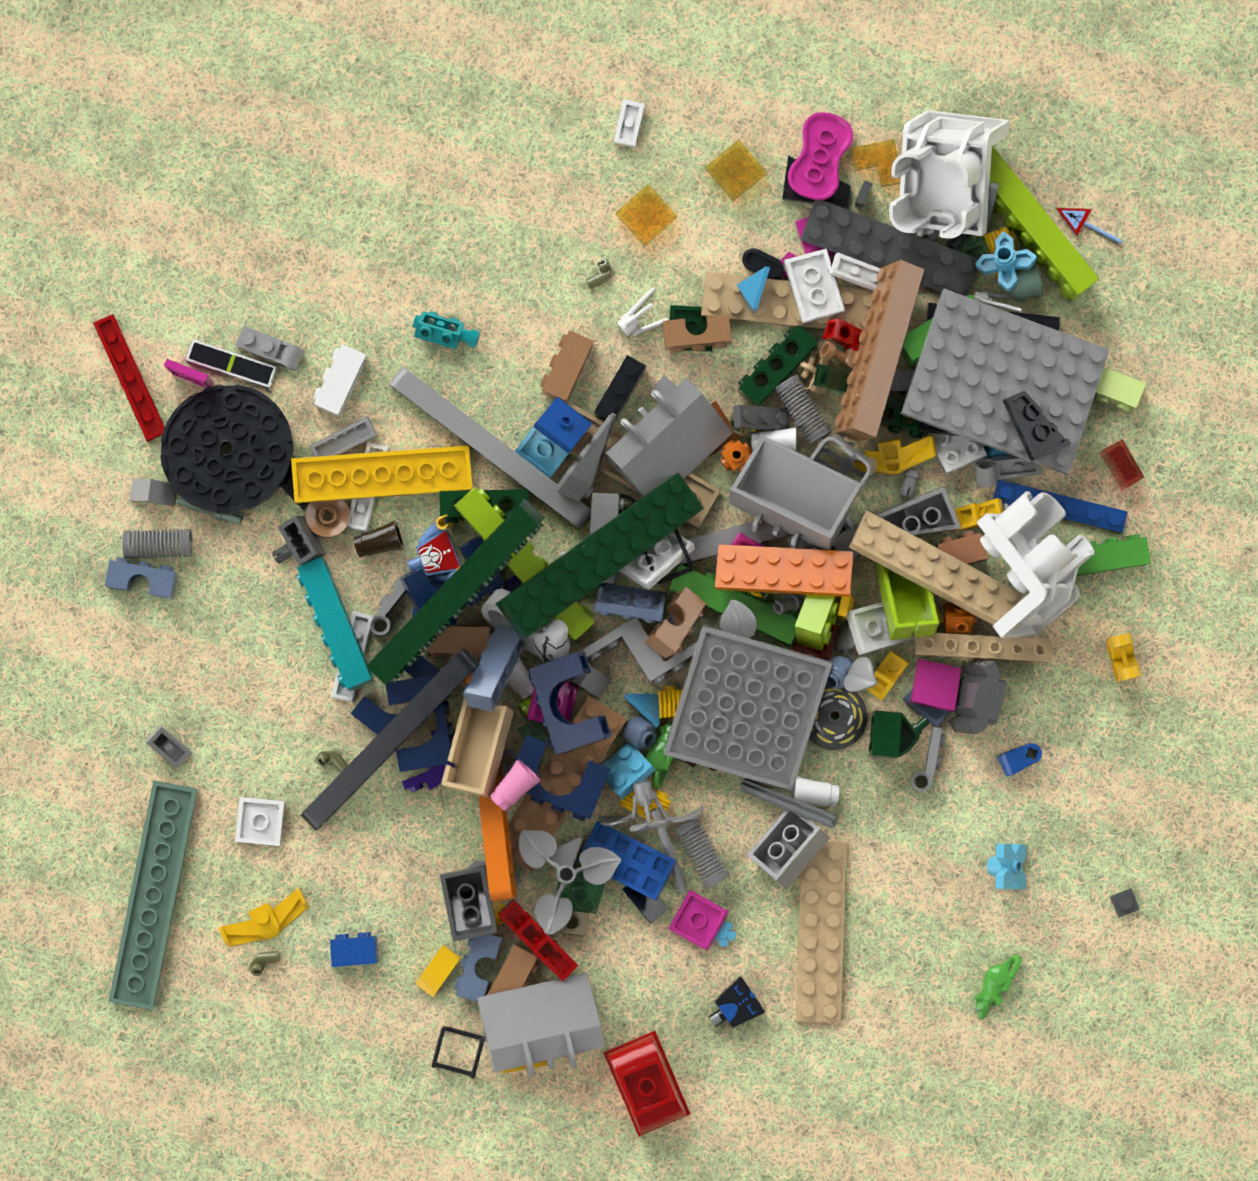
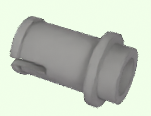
(909, 482)

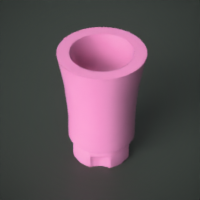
(514, 785)

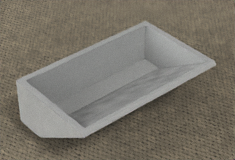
(668, 438)
(794, 494)
(540, 1023)

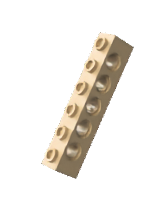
(983, 648)

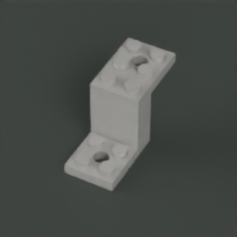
(647, 659)

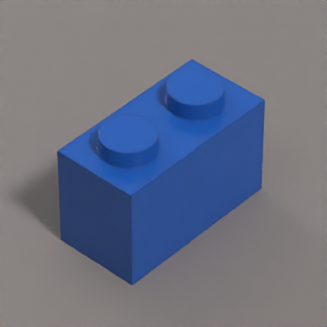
(353, 951)

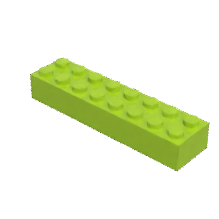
(1039, 232)
(525, 564)

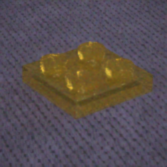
(736, 170)
(646, 215)

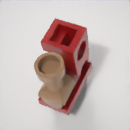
(844, 335)

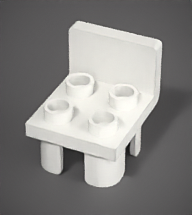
(945, 173)
(1037, 566)

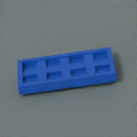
(640, 865)

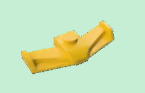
(894, 458)
(265, 921)

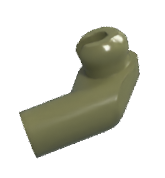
(602, 274)
(331, 758)
(261, 960)

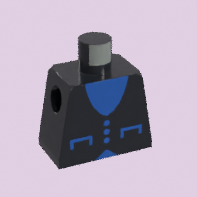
(736, 1005)

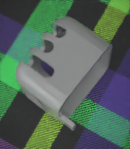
(847, 463)

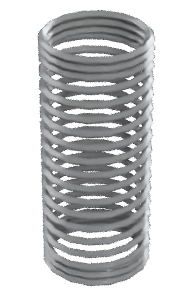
(788, 385)
(150, 540)
(687, 827)

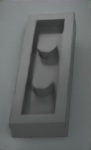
(760, 418)

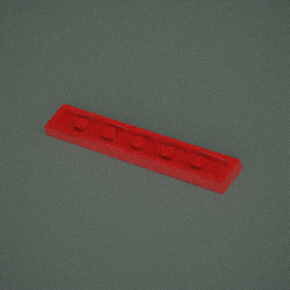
(130, 377)

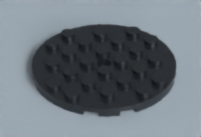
(233, 480)

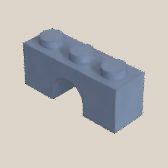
(122, 573)
(470, 984)

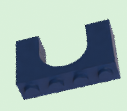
(421, 591)
(548, 680)
(375, 717)
(437, 749)
(582, 799)

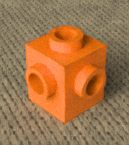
(731, 463)
(957, 619)

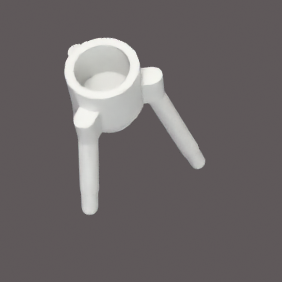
(984, 297)
(629, 321)

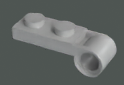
(269, 348)
(1003, 467)
(387, 605)
(932, 760)

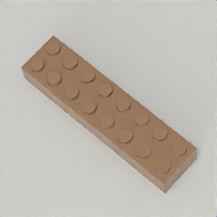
(878, 351)
(562, 776)

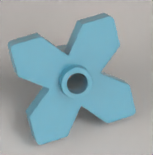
(1006, 261)
(1008, 866)

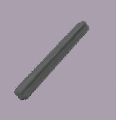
(789, 803)

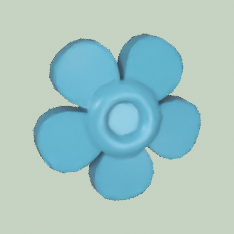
(723, 934)

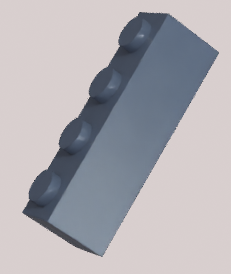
(494, 669)

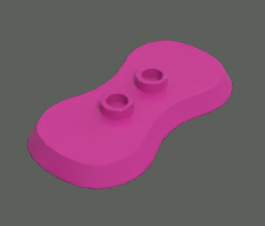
(824, 143)

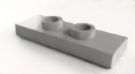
(345, 439)

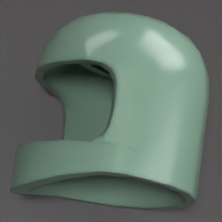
(1028, 285)

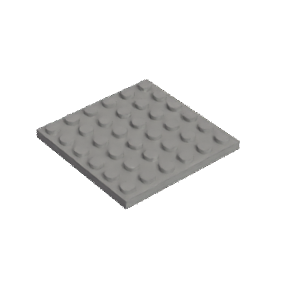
(747, 708)

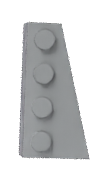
(923, 513)

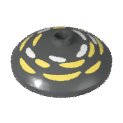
(847, 728)

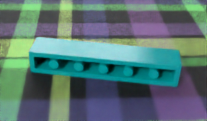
(335, 624)

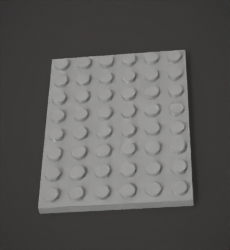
(986, 355)

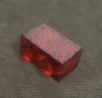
(1122, 464)

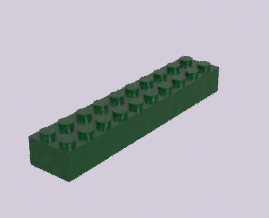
(599, 556)
(452, 595)

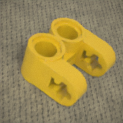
(1122, 657)

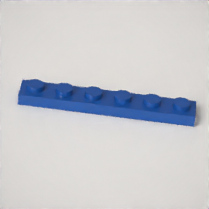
(1076, 509)

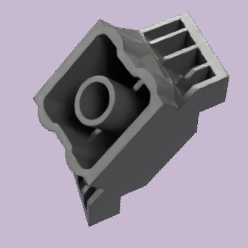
(978, 697)

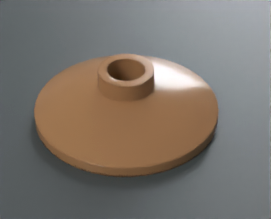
(315, 517)

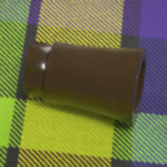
(379, 540)

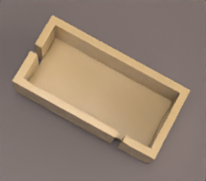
(477, 749)

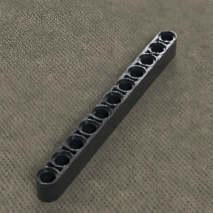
(390, 739)

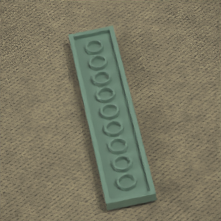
(153, 895)

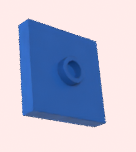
(562, 425)

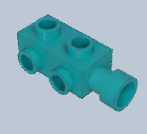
(442, 332)

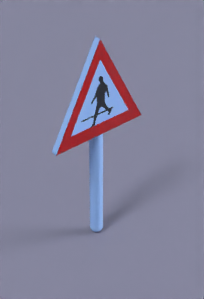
(1077, 218)

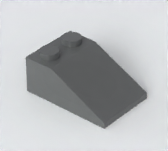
(468, 903)

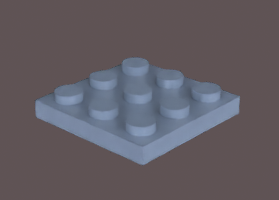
(630, 602)

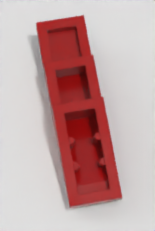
(535, 938)

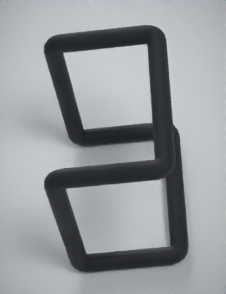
(685, 552)
(434, 1062)

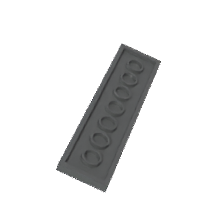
(882, 245)

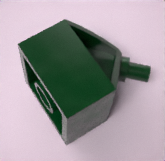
(893, 734)

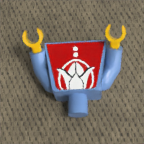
(436, 552)

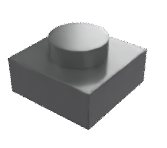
(1124, 902)

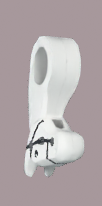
(547, 642)

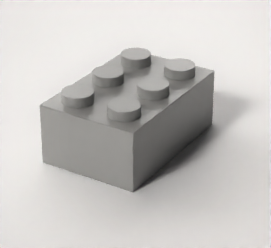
(788, 847)

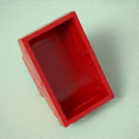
(646, 1083)

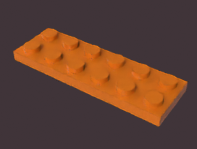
(784, 570)

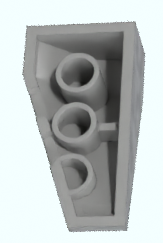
(582, 474)

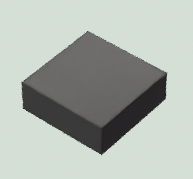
(862, 196)

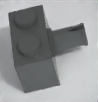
(299, 542)

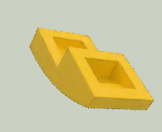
(972, 513)
(845, 605)
(887, 674)
(438, 970)

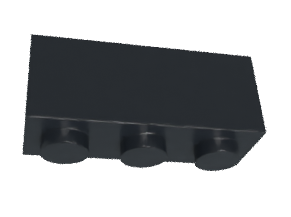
(620, 389)

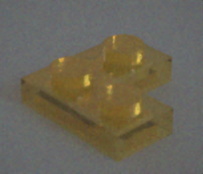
(877, 155)

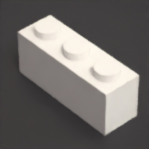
(339, 380)

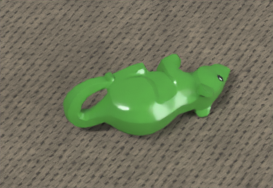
(657, 758)
(995, 981)

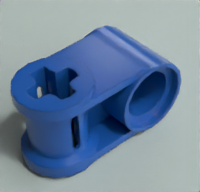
(1016, 760)

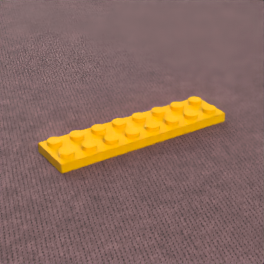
(381, 474)

